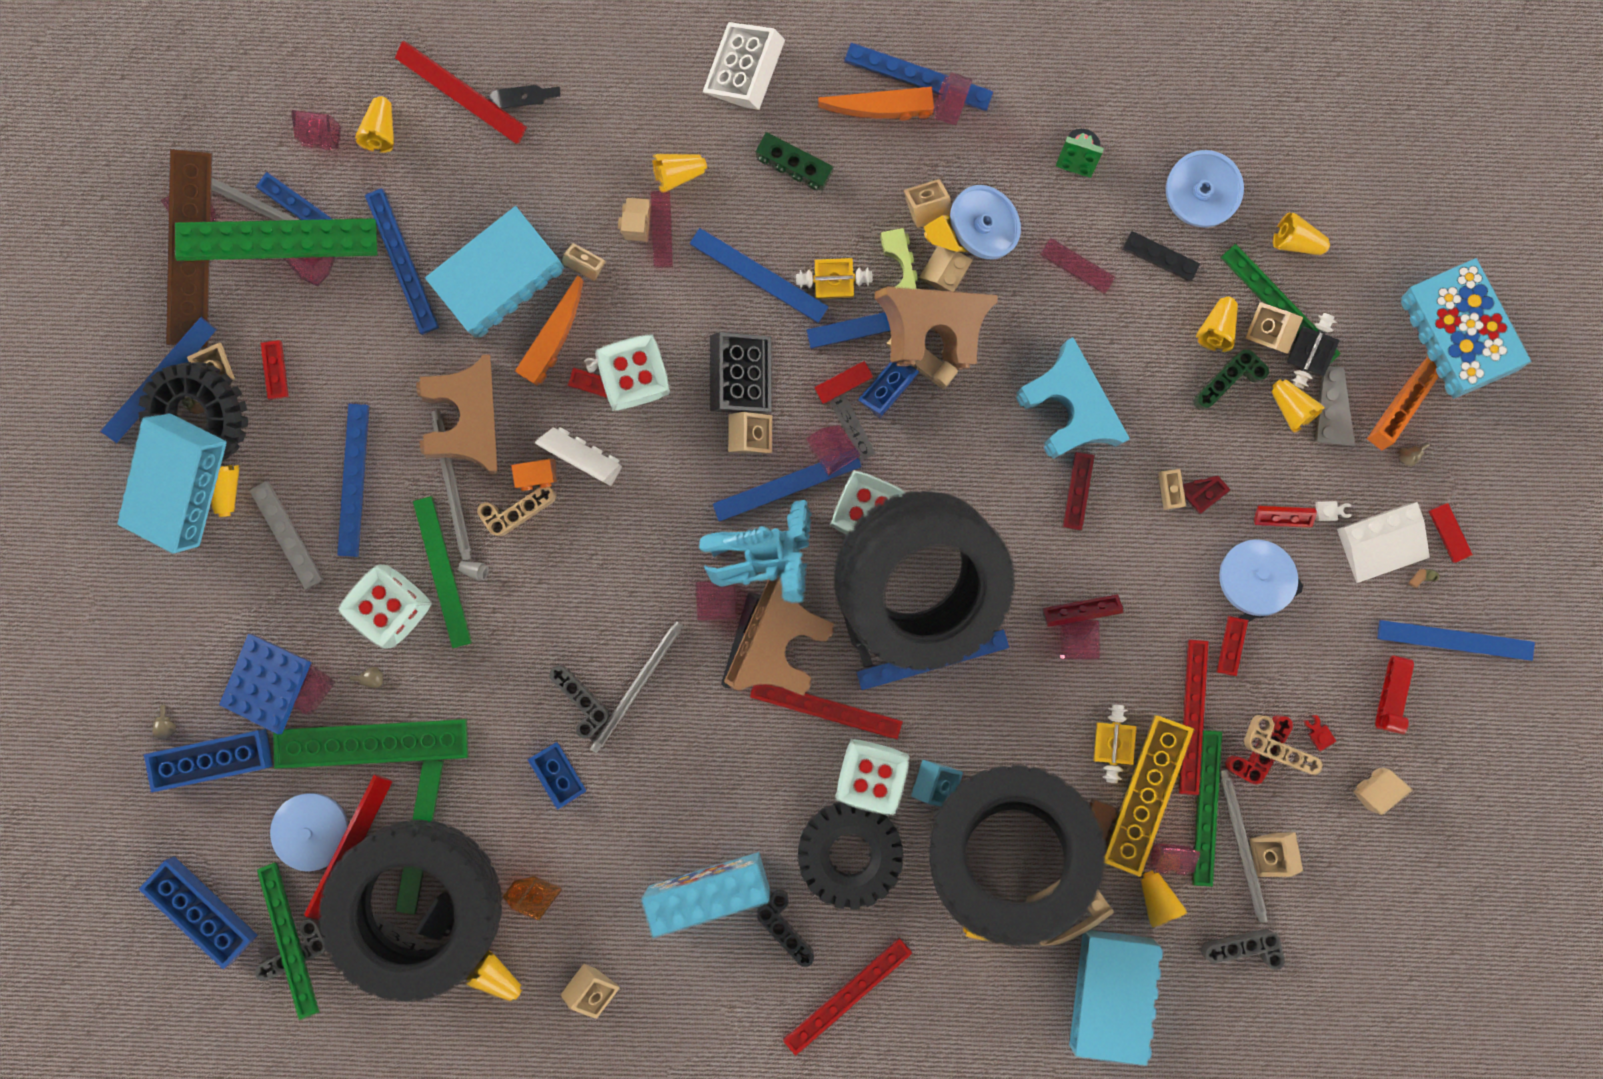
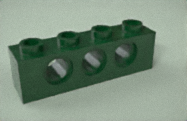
(789, 152)

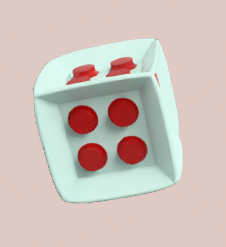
(632, 372)
(858, 497)
(384, 606)
(872, 777)

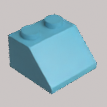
(935, 783)

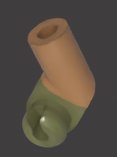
(192, 405)
(1423, 575)

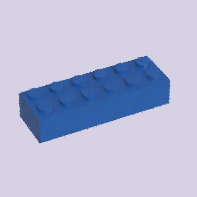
(208, 760)
(198, 912)

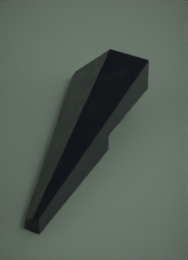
(747, 613)

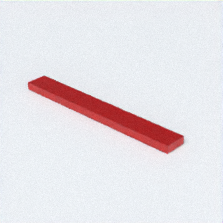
(460, 92)
(828, 710)
(1194, 715)
(353, 835)
(847, 996)

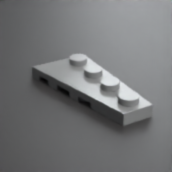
(1335, 421)

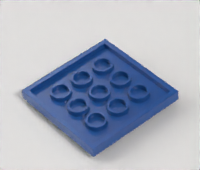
(265, 683)

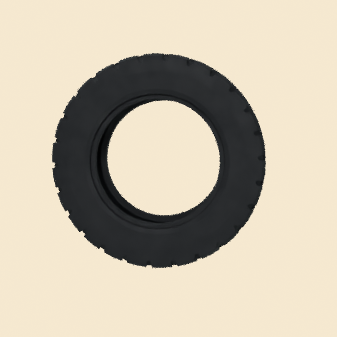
(957, 622)
(1051, 801)
(371, 957)

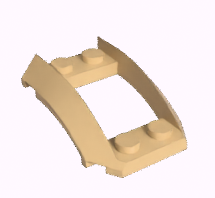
(1098, 909)

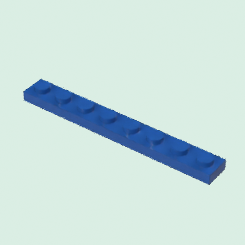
(910, 73)
(353, 480)
(888, 673)

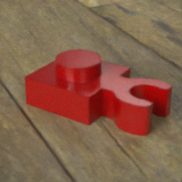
(1320, 735)

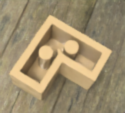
(635, 219)

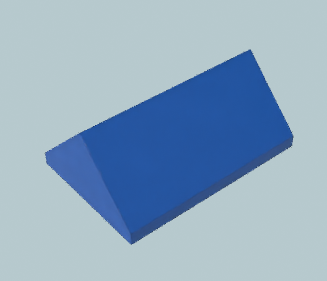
(887, 388)
(557, 775)

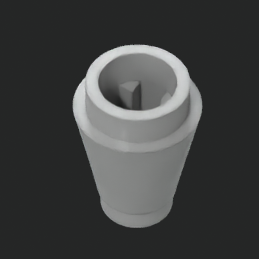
(475, 570)

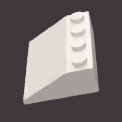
(744, 64)
(579, 455)
(1385, 541)

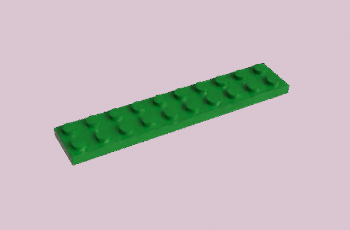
(275, 239)
(371, 743)

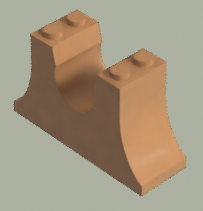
(951, 314)
(473, 398)
(762, 649)

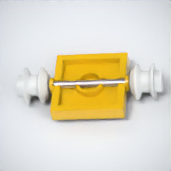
(834, 278)
(1114, 743)

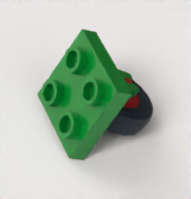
(1080, 152)

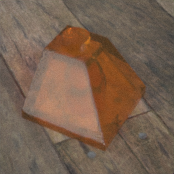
(531, 896)

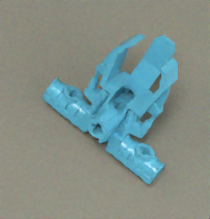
(765, 552)

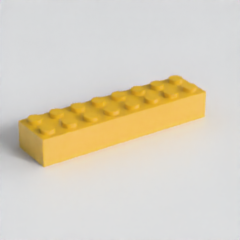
(1147, 795)

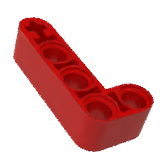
(1394, 696)
(1253, 762)

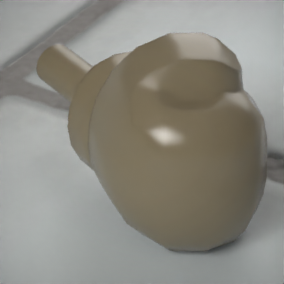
(1413, 455)
(370, 678)
(162, 726)

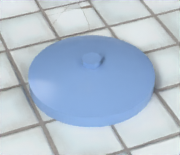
(1204, 188)
(985, 222)
(1258, 577)
(308, 831)

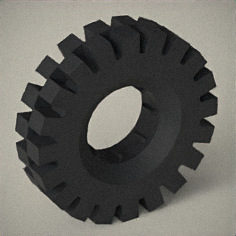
(209, 389)
(856, 888)

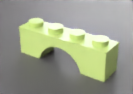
(895, 246)

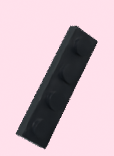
(1161, 256)

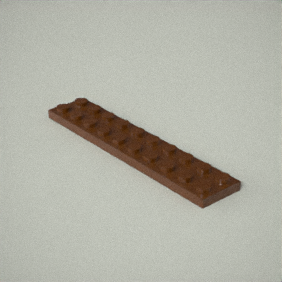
(187, 280)

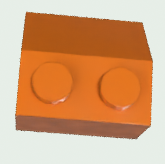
(534, 473)

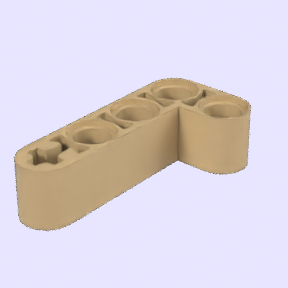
(934, 369)
(519, 507)
(1283, 751)

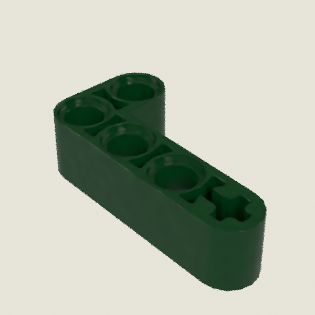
(1226, 381)

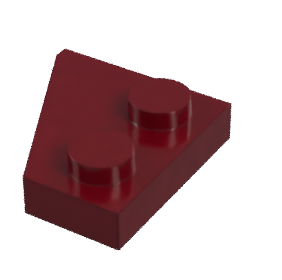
(1205, 492)

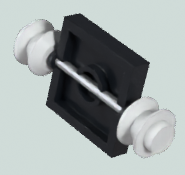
(1313, 350)

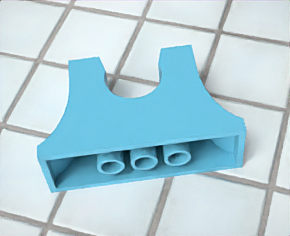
(1076, 387)

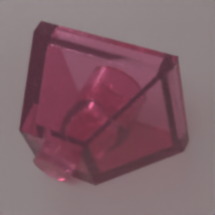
(312, 269)
(1080, 640)

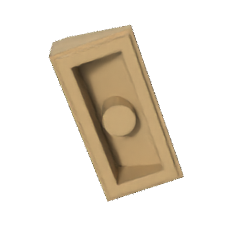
(583, 261)
(1171, 489)

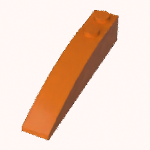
(883, 104)
(551, 338)
(1404, 405)

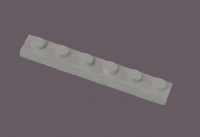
(286, 535)

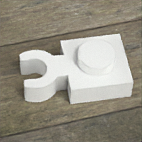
(1329, 511)

